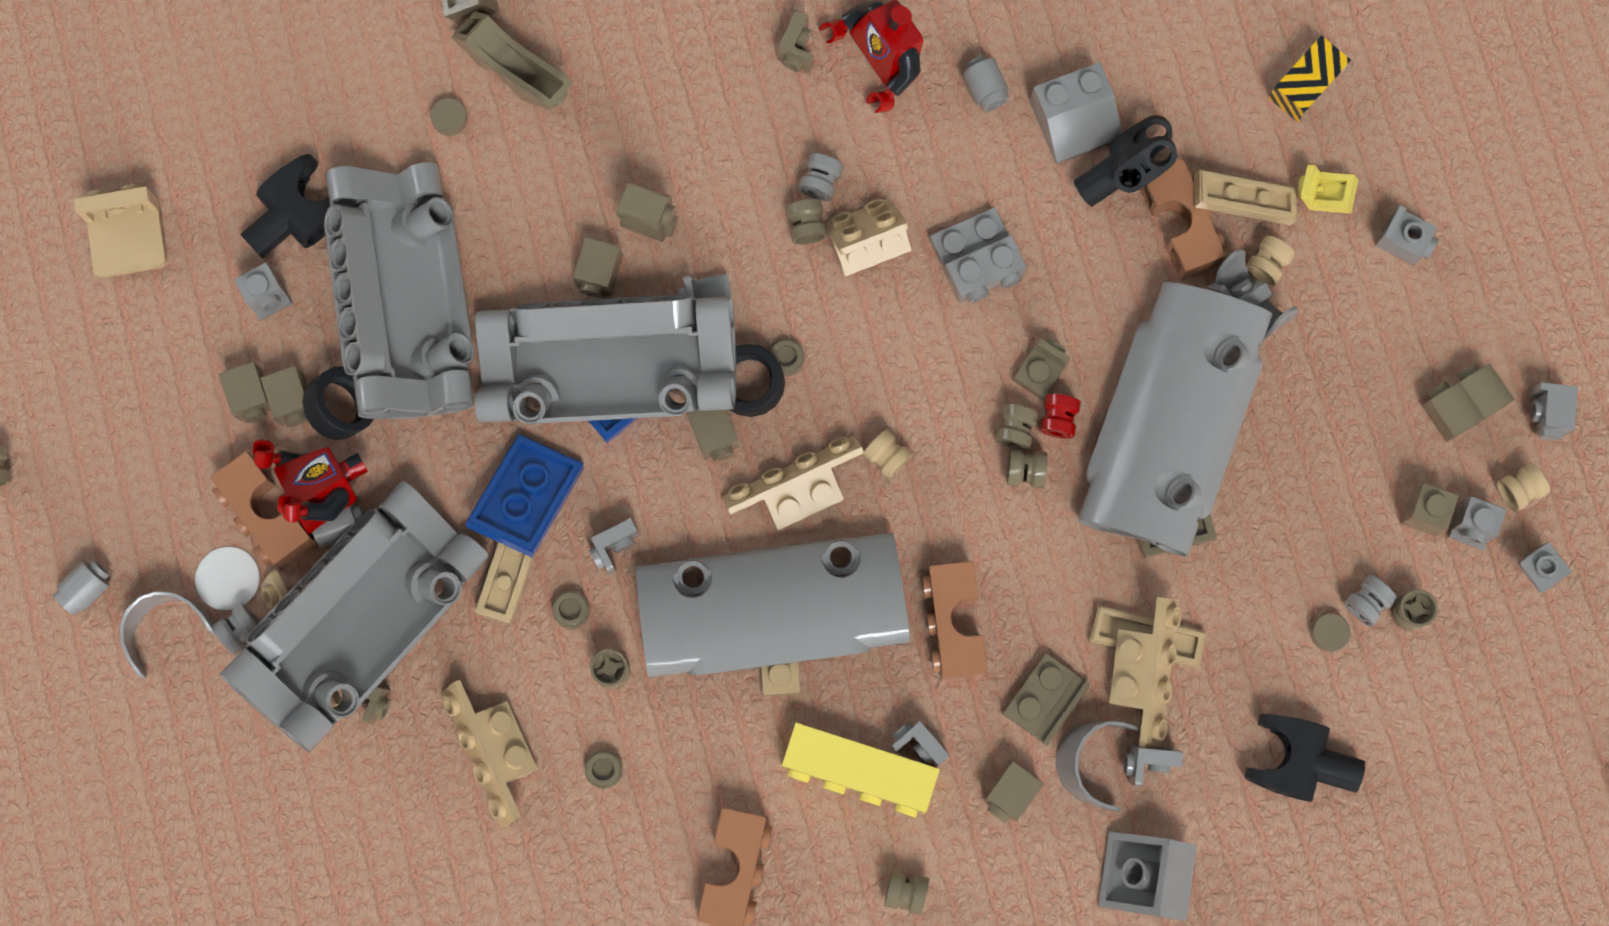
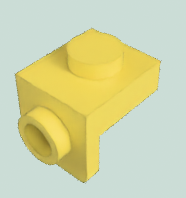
(1327, 190)

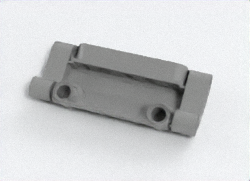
(398, 292)
(606, 358)
(1175, 417)
(772, 606)
(353, 616)

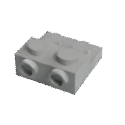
(978, 256)

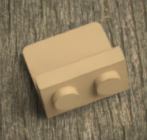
(123, 230)

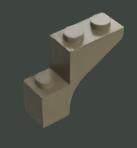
(516, 66)

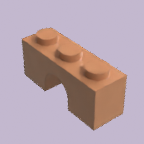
(1200, 245)
(242, 487)
(956, 654)
(744, 836)

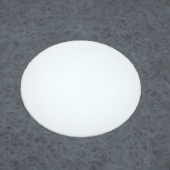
(227, 578)

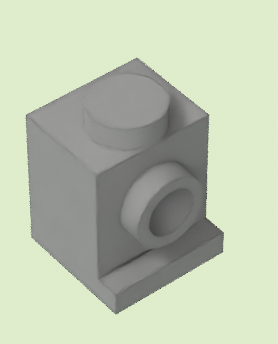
(1397, 241)
(263, 291)
(1553, 410)
(1476, 522)

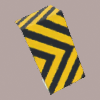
(1309, 78)

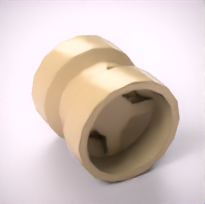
(1270, 260)
(887, 454)
(1522, 488)

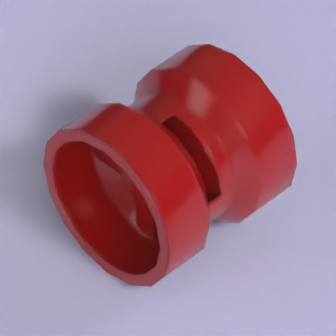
(1059, 416)

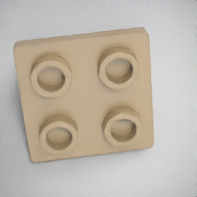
(868, 236)

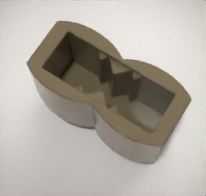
(647, 212)
(1468, 401)

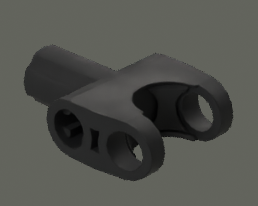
(1129, 162)
(288, 209)
(1305, 760)

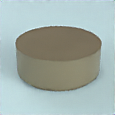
(448, 116)
(789, 355)
(570, 609)
(1330, 632)
(603, 769)

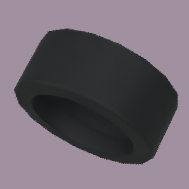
(777, 382)
(318, 413)

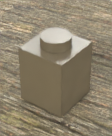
(597, 267)
(245, 392)
(285, 395)
(714, 433)
(1430, 509)
(1012, 793)

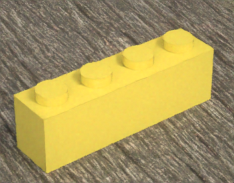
(860, 768)

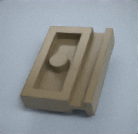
(1046, 699)

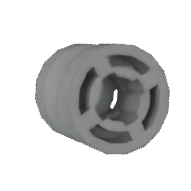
(820, 177)
(1370, 600)
(236, 628)

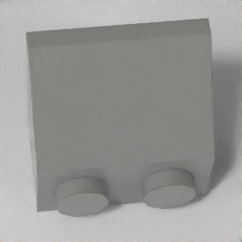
(1076, 112)
(1147, 875)

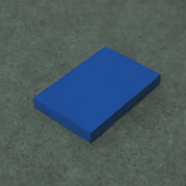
(525, 495)

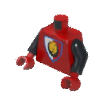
(888, 43)
(312, 482)

